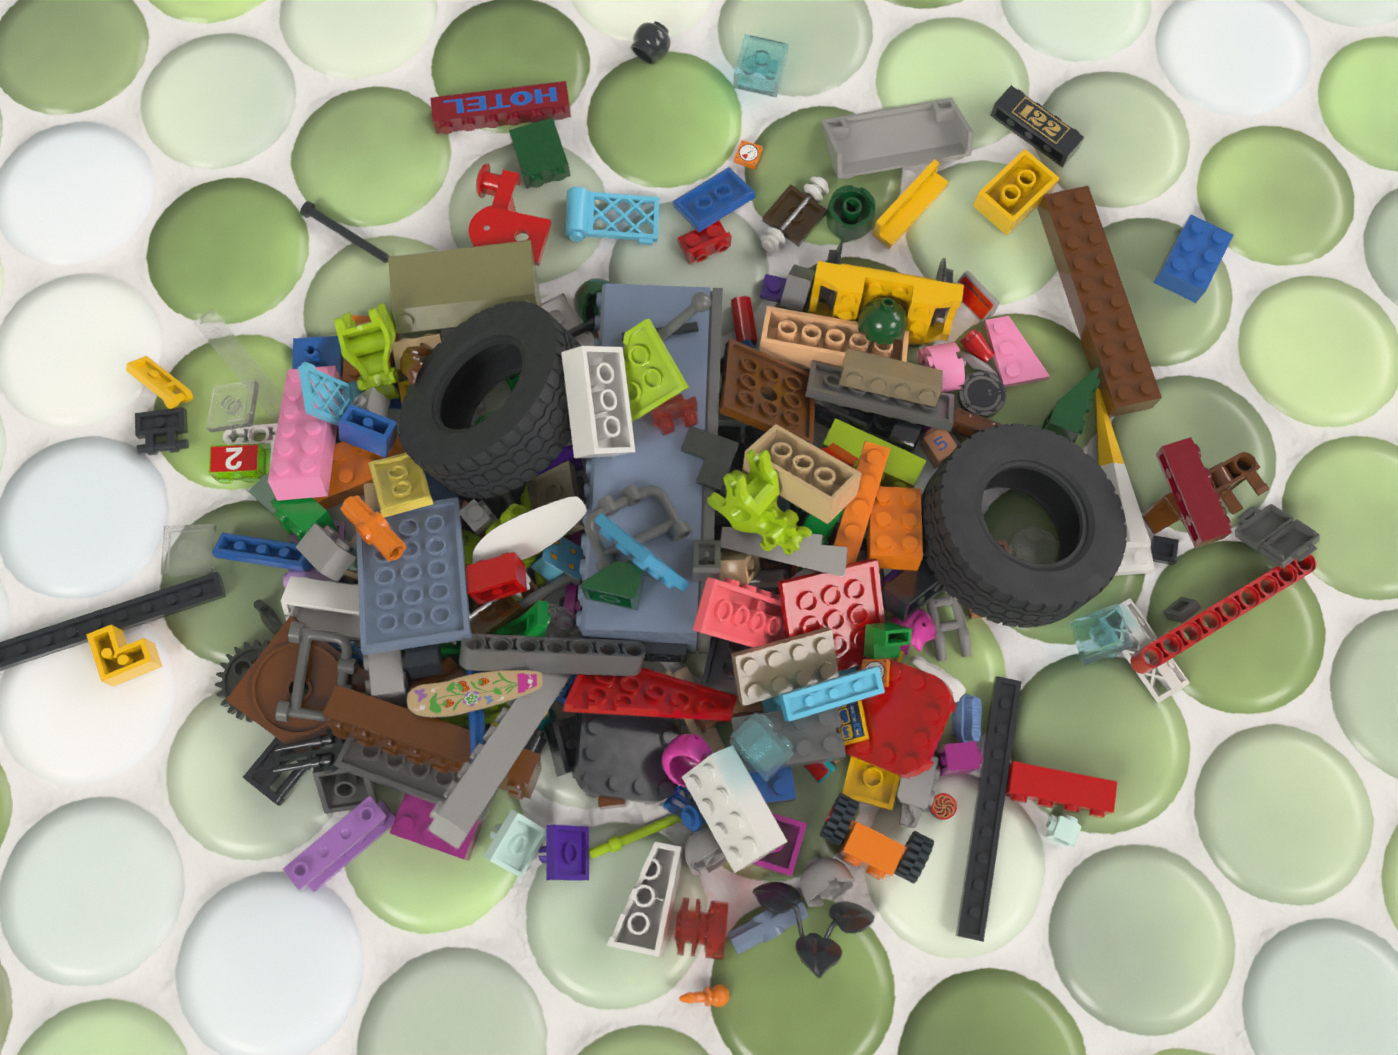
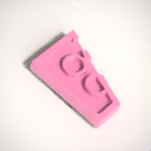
(1013, 356)

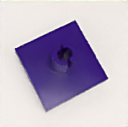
(566, 853)

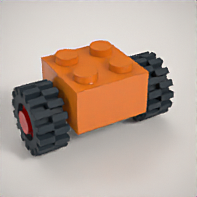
(870, 848)

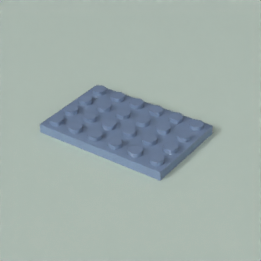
(424, 591)

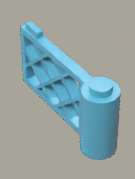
(581, 209)
(349, 391)

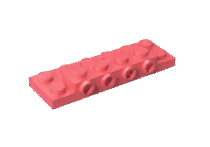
(740, 613)

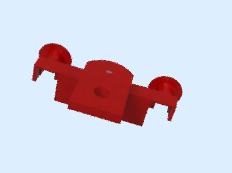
(501, 221)

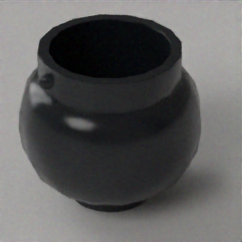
(651, 42)

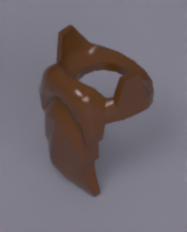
(410, 360)

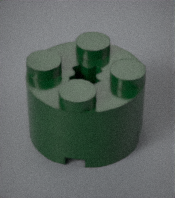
(850, 212)

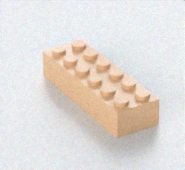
(808, 337)

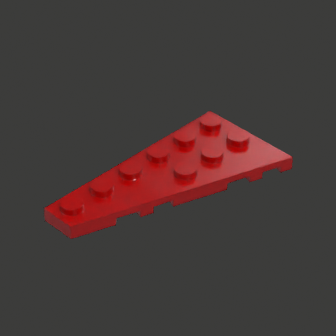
(648, 695)

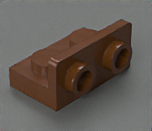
(968, 423)

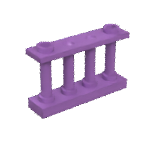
(340, 845)

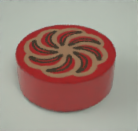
(943, 806)

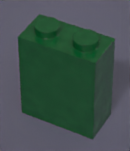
(539, 153)

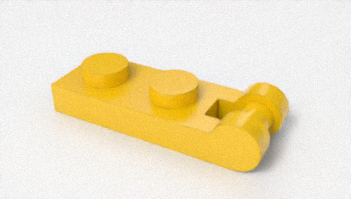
(159, 381)

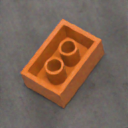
(895, 529)

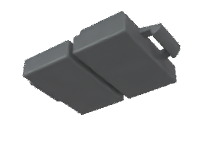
(1276, 535)

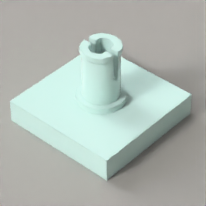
(515, 843)

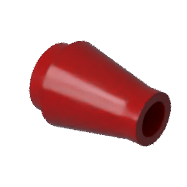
(977, 346)

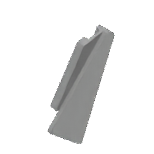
(810, 555)

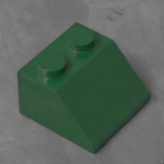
(616, 585)

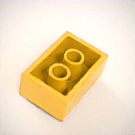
(1015, 192)

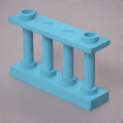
(828, 694)

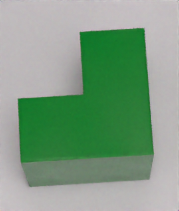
(884, 639)

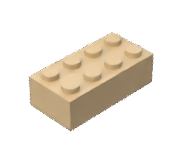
(807, 473)

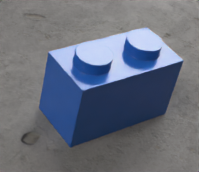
(367, 430)

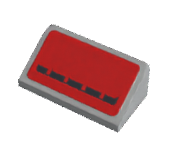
(977, 297)

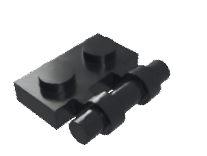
(161, 423)

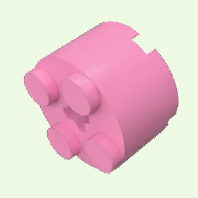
(944, 358)

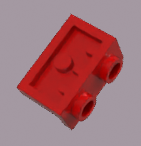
(705, 243)

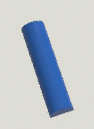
(260, 552)

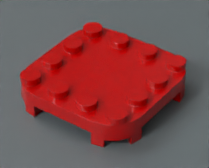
(904, 721)

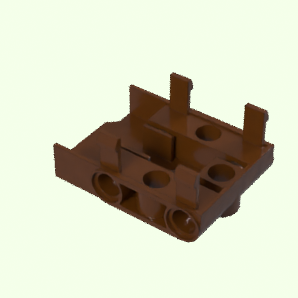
(1224, 478)

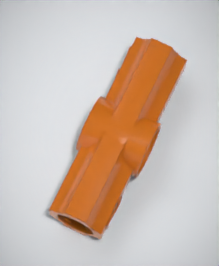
(373, 528)

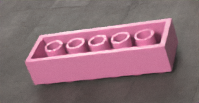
(302, 445)

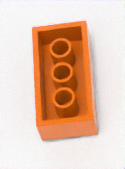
(351, 472)

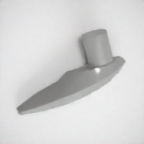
(975, 363)

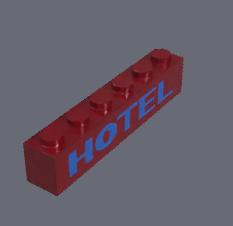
(500, 107)

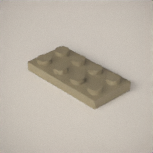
(784, 665)

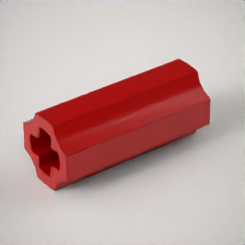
(743, 319)

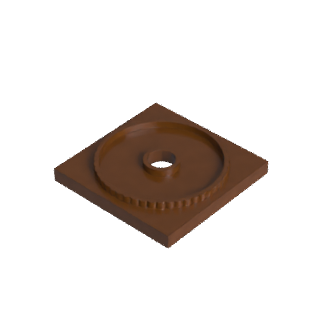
(752, 372)
(271, 681)

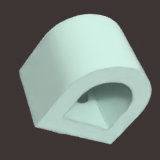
(1063, 829)

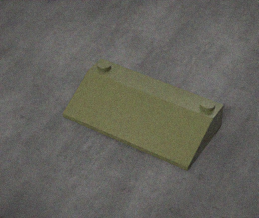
(454, 284)

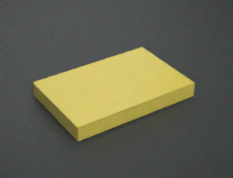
(399, 485)

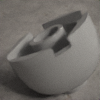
(703, 851)
(824, 879)

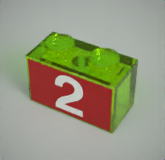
(237, 462)

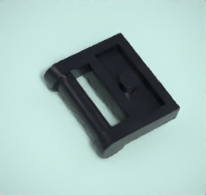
(262, 775)

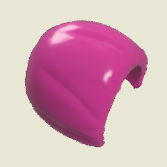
(922, 629)
(683, 755)

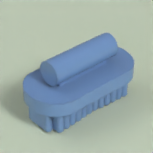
(967, 719)

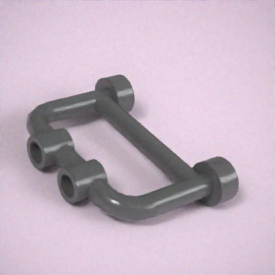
(632, 496)
(346, 666)

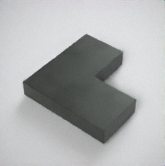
(715, 451)

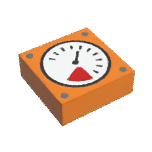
(748, 154)
(884, 667)

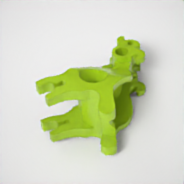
(369, 349)
(754, 508)

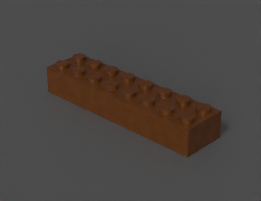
(418, 738)

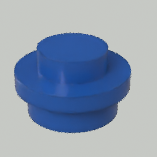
(692, 817)

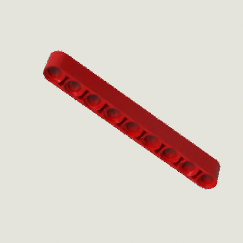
(1217, 618)

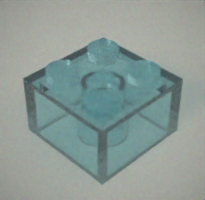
(760, 65)
(762, 746)

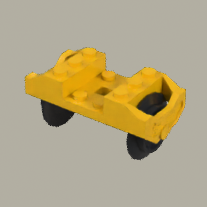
(920, 296)

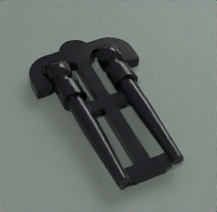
(312, 757)

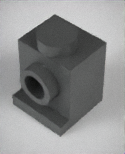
(477, 516)

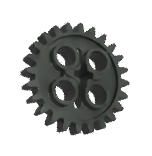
(232, 673)

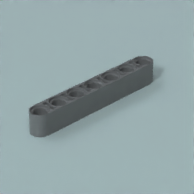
(552, 655)

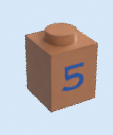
(937, 446)

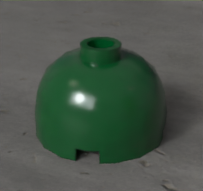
(586, 298)
(883, 320)

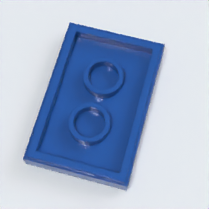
(713, 199)

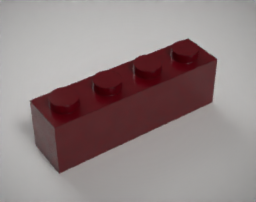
(1193, 492)

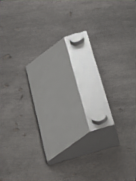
(897, 137)

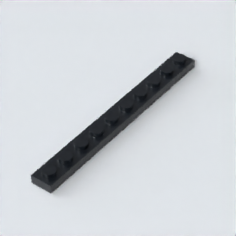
(122, 615)
(988, 809)

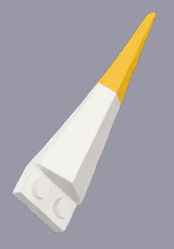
(1137, 554)

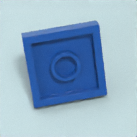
(318, 352)

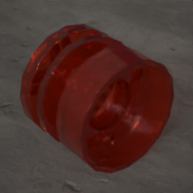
(702, 928)

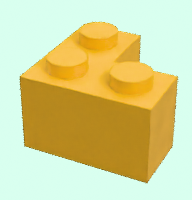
(121, 661)

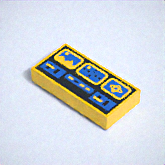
(853, 723)

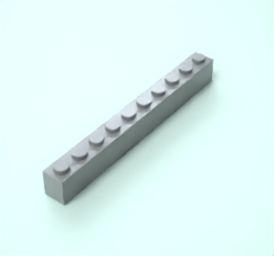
(493, 761)

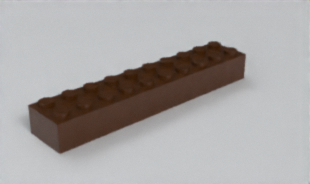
(1098, 301)

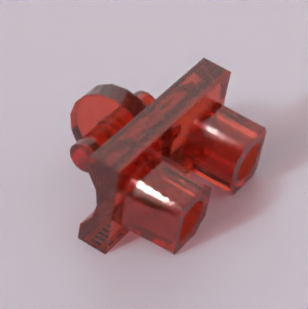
(675, 409)

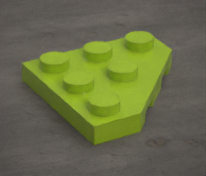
(649, 370)

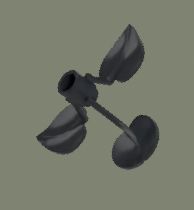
(814, 951)

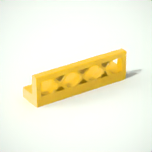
(910, 205)

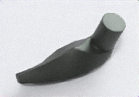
(268, 616)

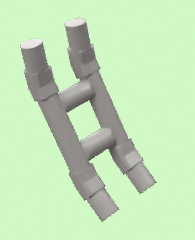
(958, 624)

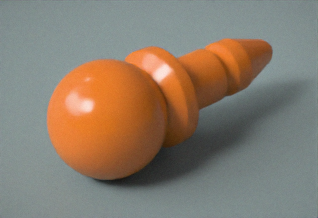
(717, 996)

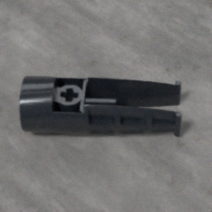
(892, 430)

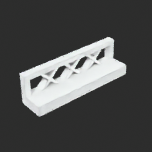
(1145, 635)

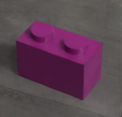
(959, 758)

